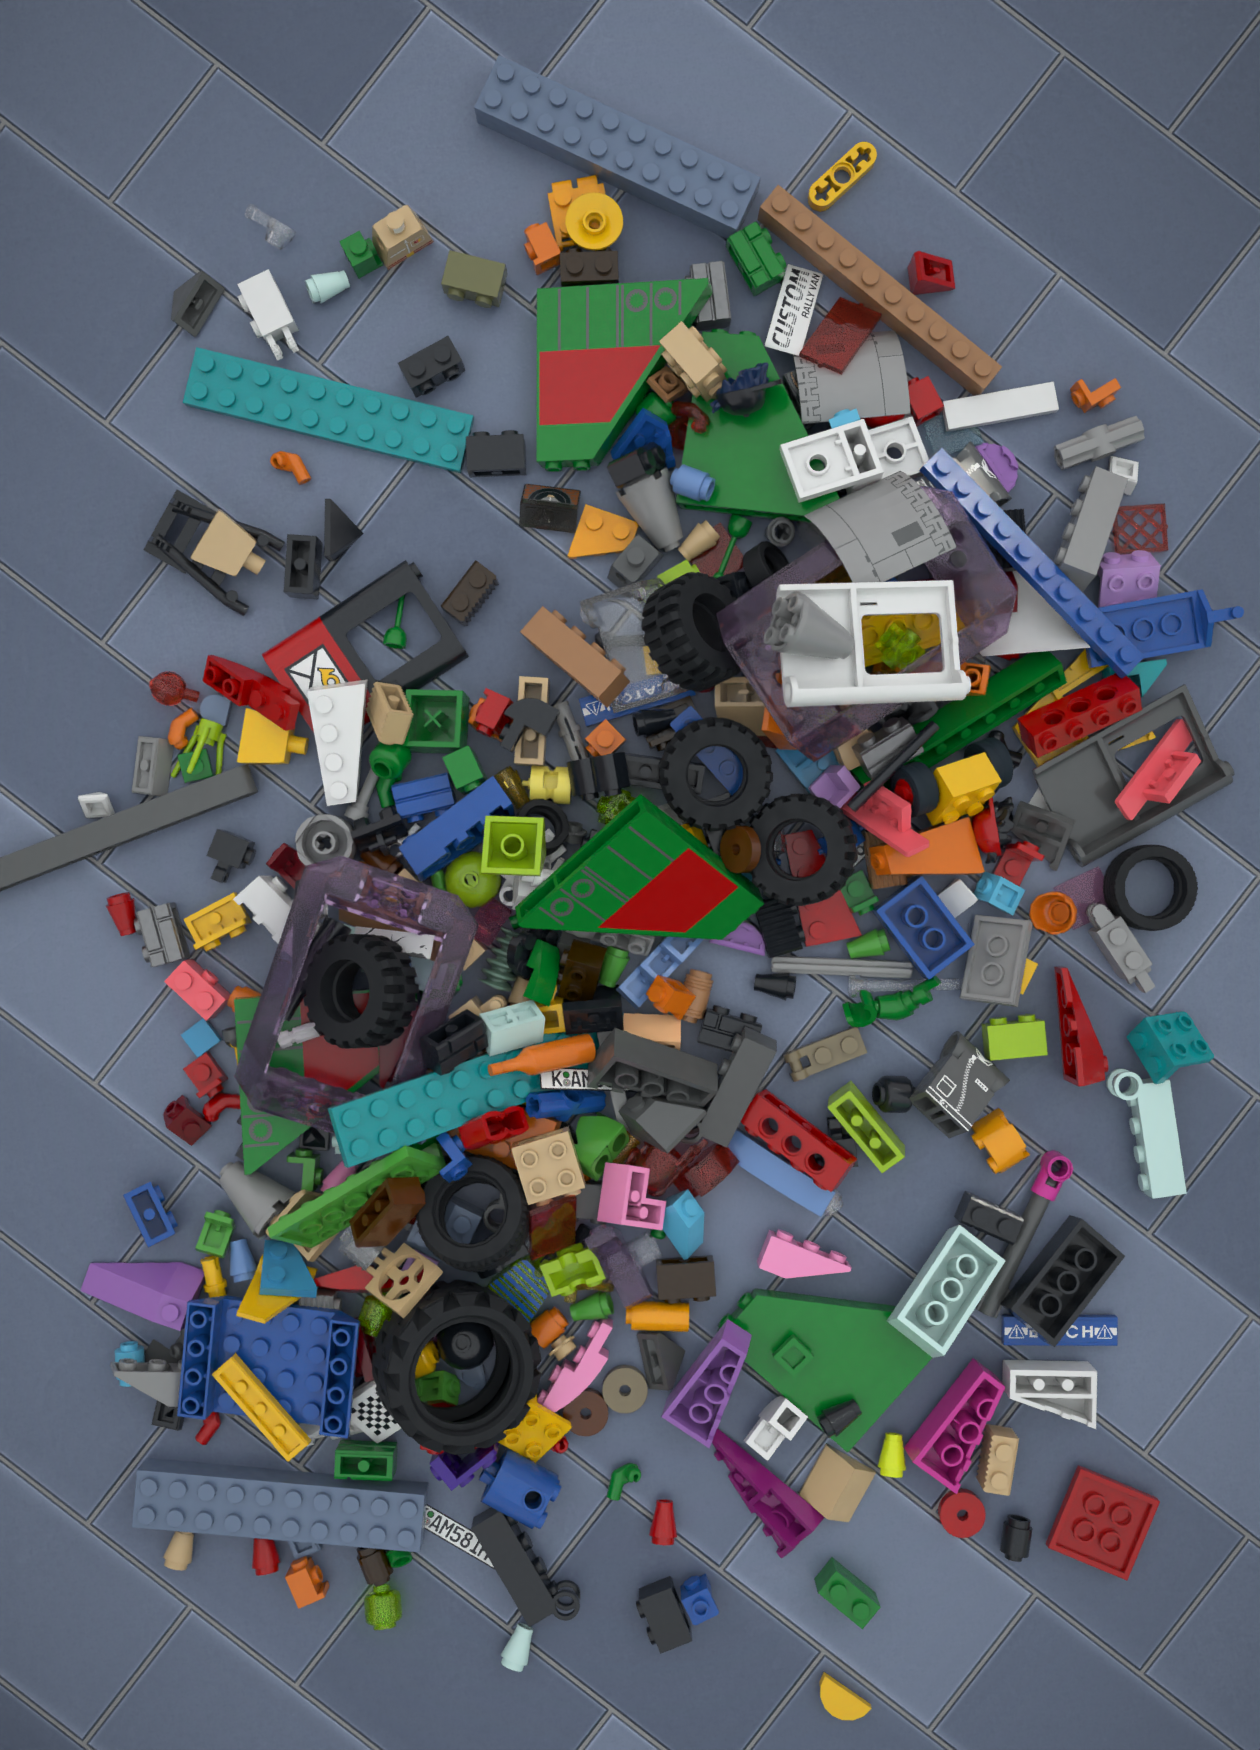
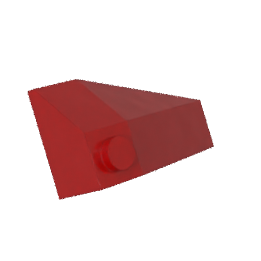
(1080, 1048)

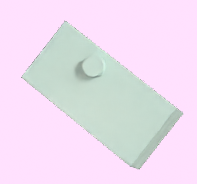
(946, 1291)

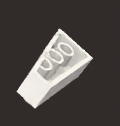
(338, 732)

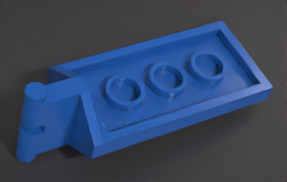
(1166, 624)

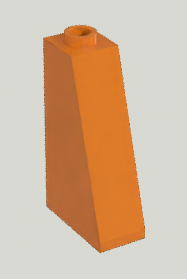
(950, 852)

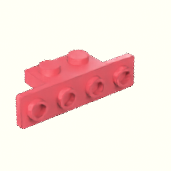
(1161, 773)
(889, 820)

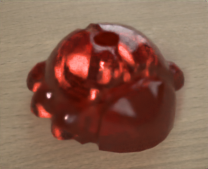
(678, 432)

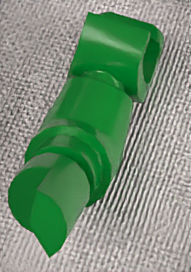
(889, 1007)

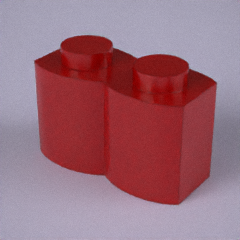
(493, 1127)

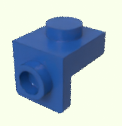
(458, 1166)
(698, 1599)

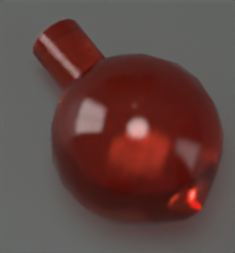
(170, 688)

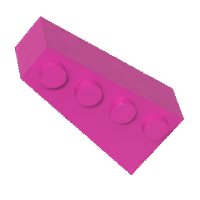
(956, 1425)

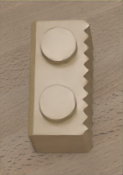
(389, 713)
(997, 1459)

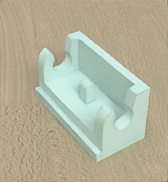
(513, 1027)

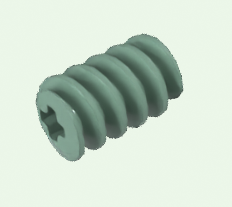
(500, 971)

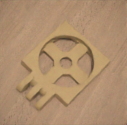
(389, 1269)

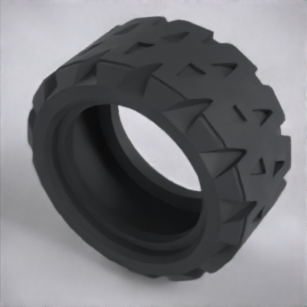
(501, 1401)

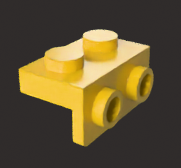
(216, 922)

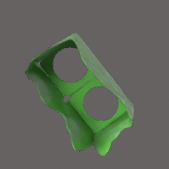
(599, 1142)

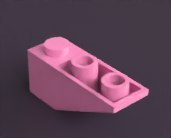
(795, 1259)

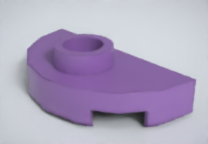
(1000, 463)
(744, 938)

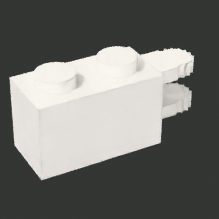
(269, 310)

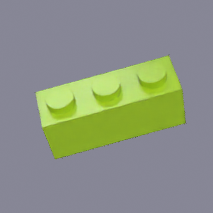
(866, 1126)

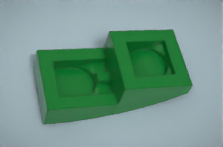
(545, 962)

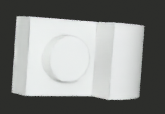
(777, 1421)

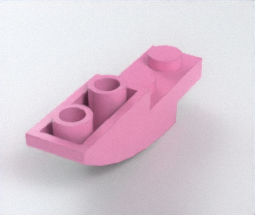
(572, 1379)

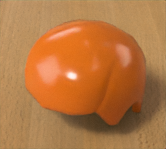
(1053, 912)

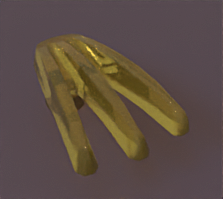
(602, 1287)

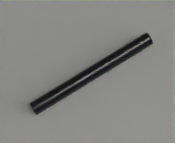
(893, 766)

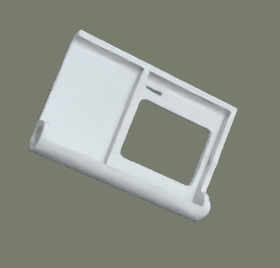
(845, 681)

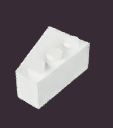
(268, 903)
(1054, 1386)

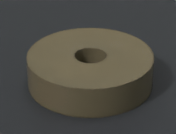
(621, 1401)

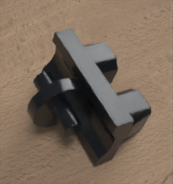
(379, 834)

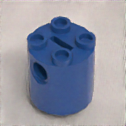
(512, 1480)

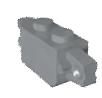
(1119, 947)

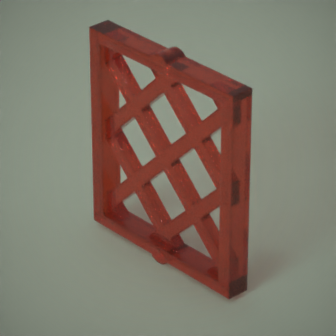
(1160, 527)

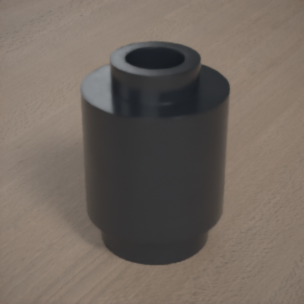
(1016, 1538)

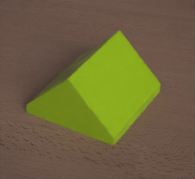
(513, 846)

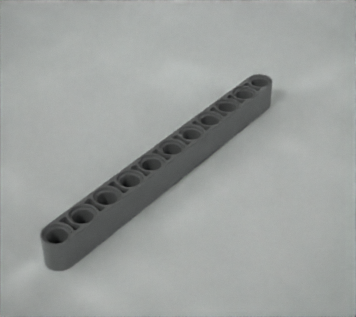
(126, 826)

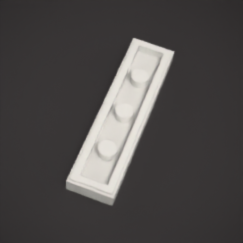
(1000, 406)

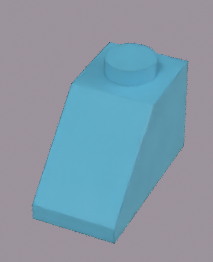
(684, 1223)

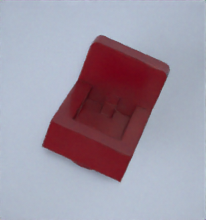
(287, 863)
(185, 1120)

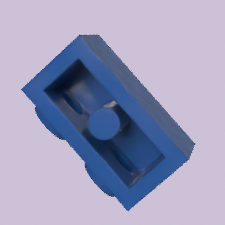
(149, 1213)

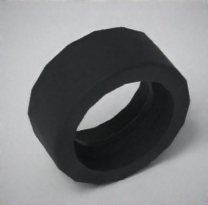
(763, 562)
(554, 814)

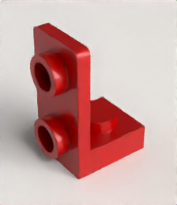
(1016, 861)

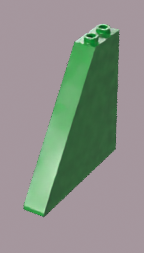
(745, 450)
(852, 1351)

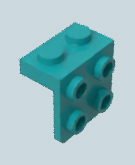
(1168, 1043)

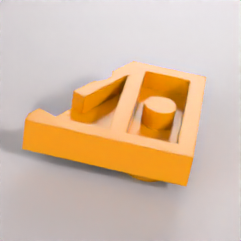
(601, 533)

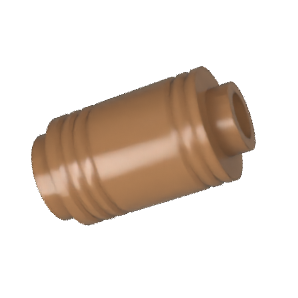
(700, 985)

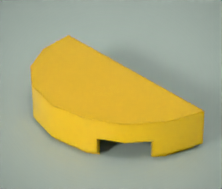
(840, 1700)

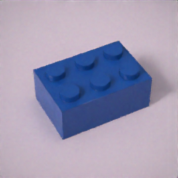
(923, 927)

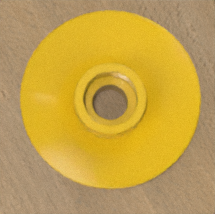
(594, 209)

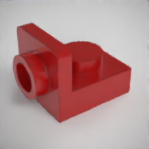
(206, 1075)

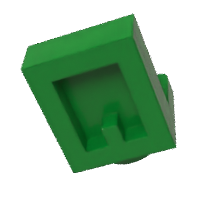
(859, 894)

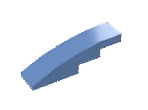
(661, 962)
(779, 1173)

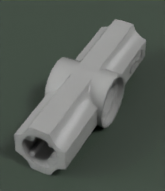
(1099, 442)

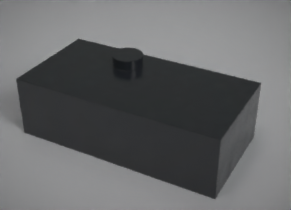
(1062, 1280)

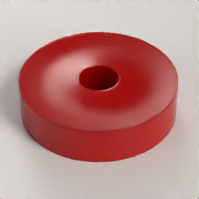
(969, 1523)

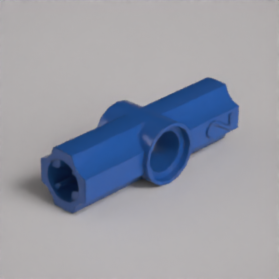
(564, 1103)

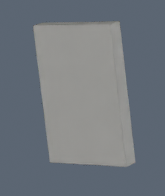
(996, 960)

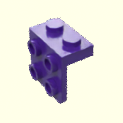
(460, 1471)

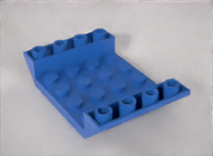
(299, 1356)

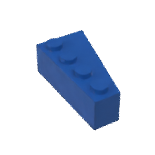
(455, 830)

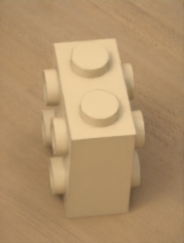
(693, 361)
(548, 1166)

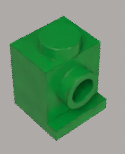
(361, 254)

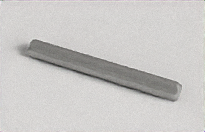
(842, 966)

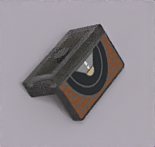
(549, 508)

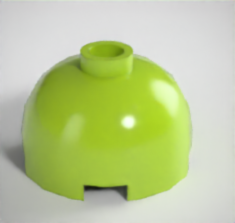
(475, 892)

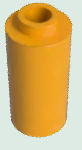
(659, 1316)

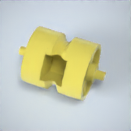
(549, 784)

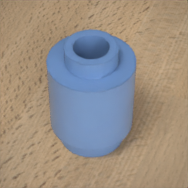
(692, 483)

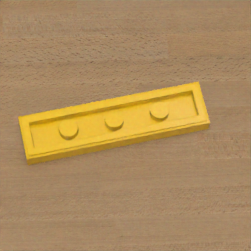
(261, 1407)

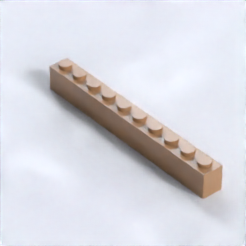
(877, 291)

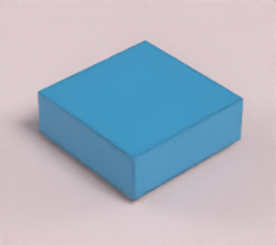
(201, 1037)

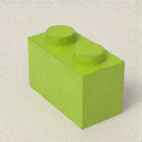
(1014, 1038)

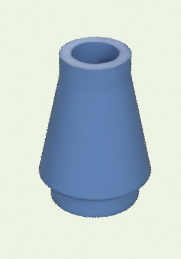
(241, 1261)

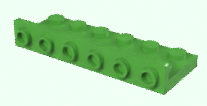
(334, 1209)

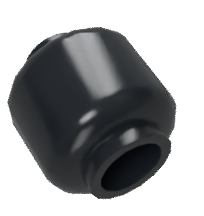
(893, 1094)

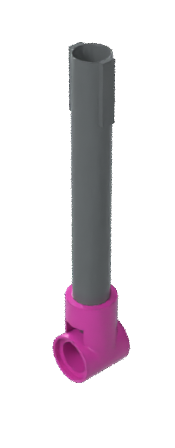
(1044, 1190)

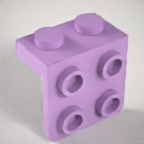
(1127, 577)

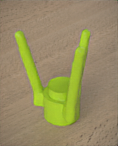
(206, 733)

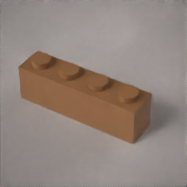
(575, 656)

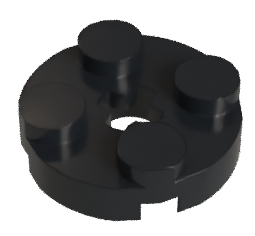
(520, 947)

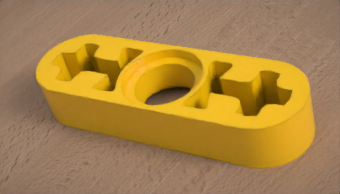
(846, 164)

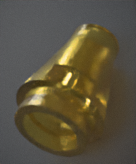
(512, 786)

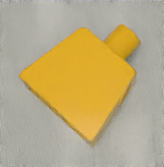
(266, 742)

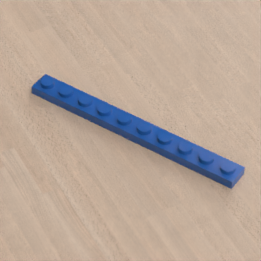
(1034, 565)

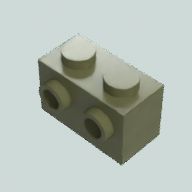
(474, 279)

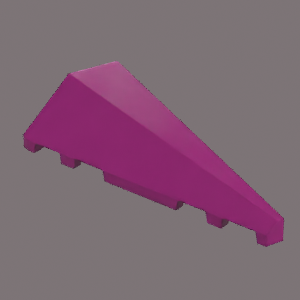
(781, 1509)

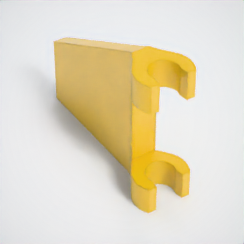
(264, 1307)

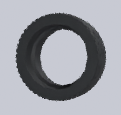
(1184, 887)

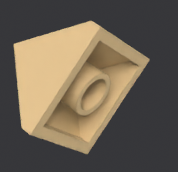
(836, 1484)

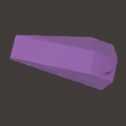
(147, 1288)

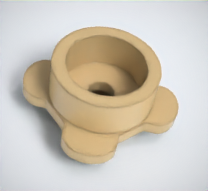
(562, 1347)

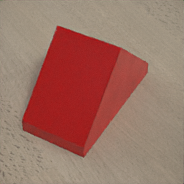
(930, 274)

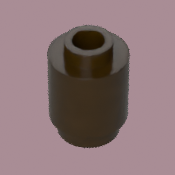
(374, 1565)

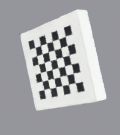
(371, 1415)

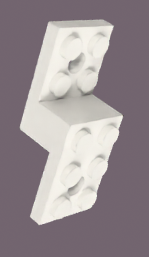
(852, 457)

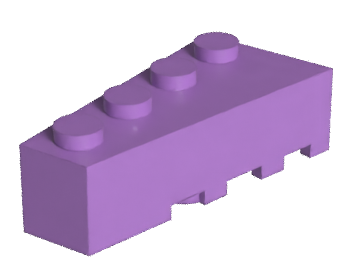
(706, 1387)

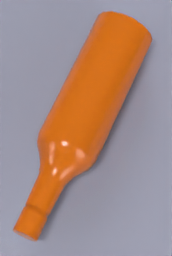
(549, 1056)

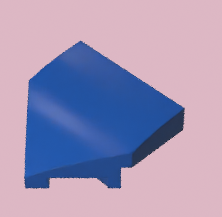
(643, 430)

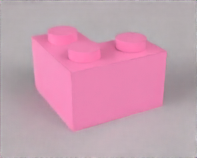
(625, 1200)

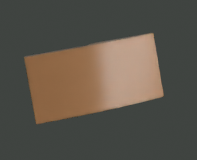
(667, 384)

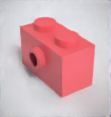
(198, 989)

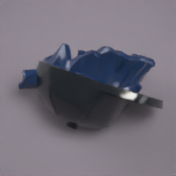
(745, 393)

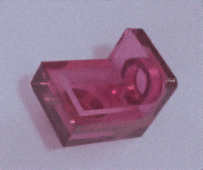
(490, 920)

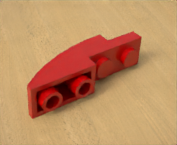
(253, 689)

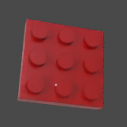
(1102, 1522)

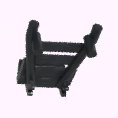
(173, 554)

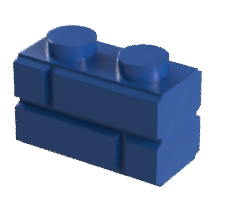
(424, 797)

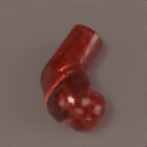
(691, 410)

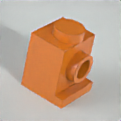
(541, 247)
(670, 996)
(306, 1582)

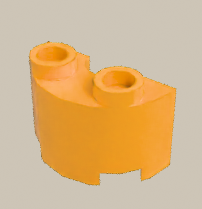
(999, 1140)

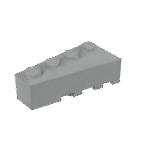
(1090, 526)

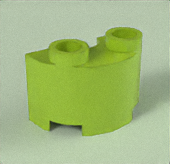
(572, 1267)

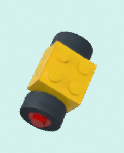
(955, 787)

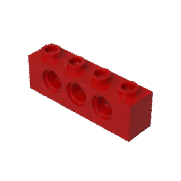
(1079, 714)
(813, 1141)

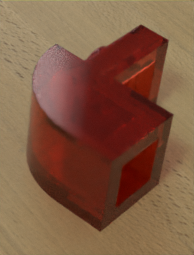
(707, 1170)

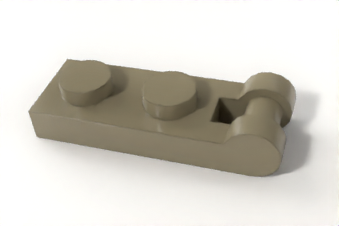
(825, 1053)

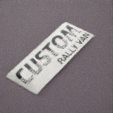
(793, 310)

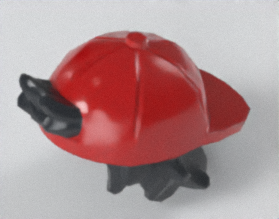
(992, 826)

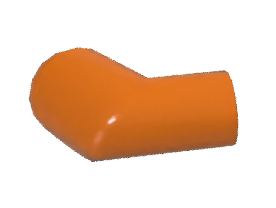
(292, 463)

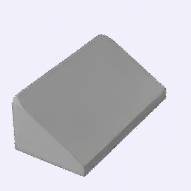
(152, 766)

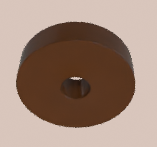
(740, 849)
(589, 1424)

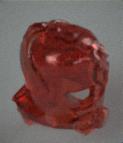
(663, 1166)

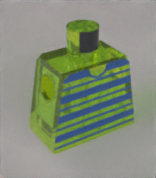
(522, 1285)

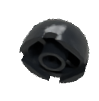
(465, 1344)

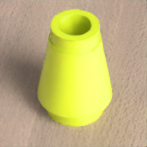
(892, 1456)

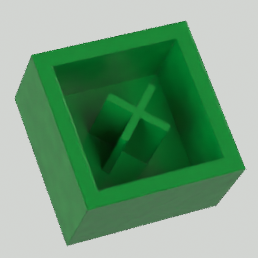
(437, 721)

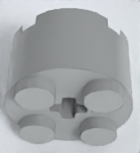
(314, 829)

